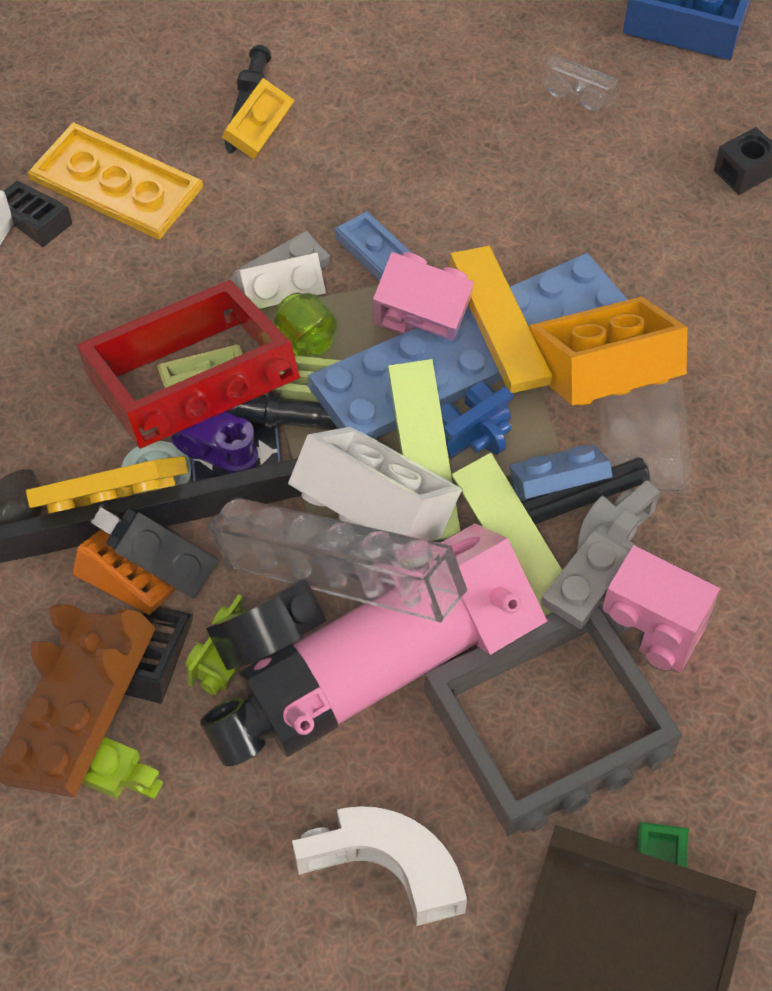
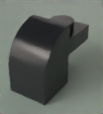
(266, 625)

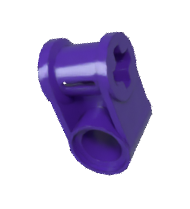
(220, 441)

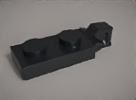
(156, 548)

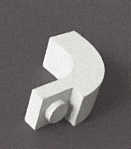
(396, 844)

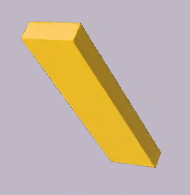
(502, 321)

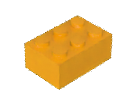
(611, 350)

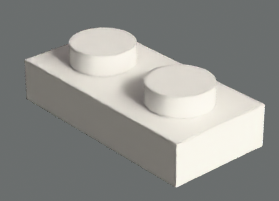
(274, 281)

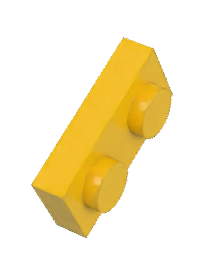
(258, 118)

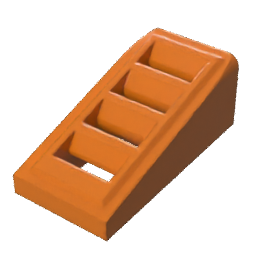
(110, 572)

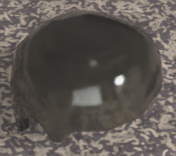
(13, 496)

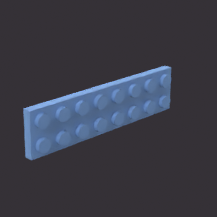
(358, 387)

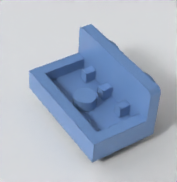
(559, 471)

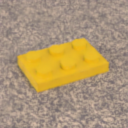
(108, 485)

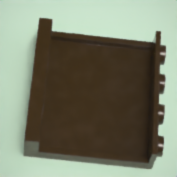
(627, 923)

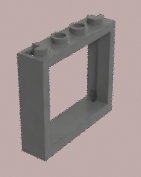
(573, 790)

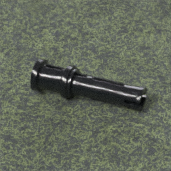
(273, 410)

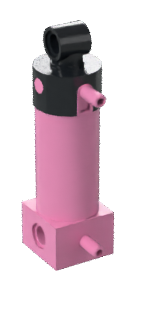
(373, 653)

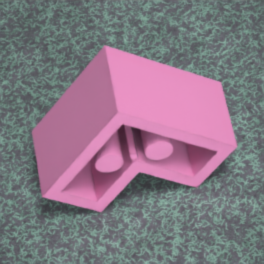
(421, 297)
(663, 604)

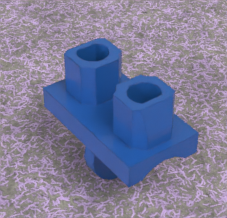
(481, 425)

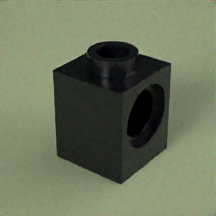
(745, 160)

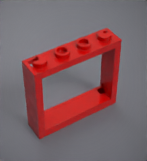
(204, 393)

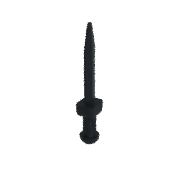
(249, 79)

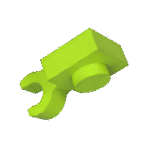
(117, 768)

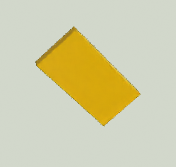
(115, 180)

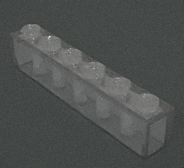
(340, 558)

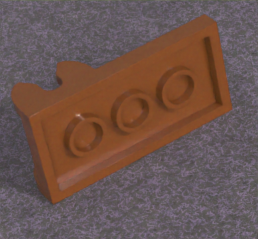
(74, 697)

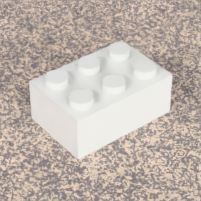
(373, 484)

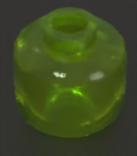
(306, 323)

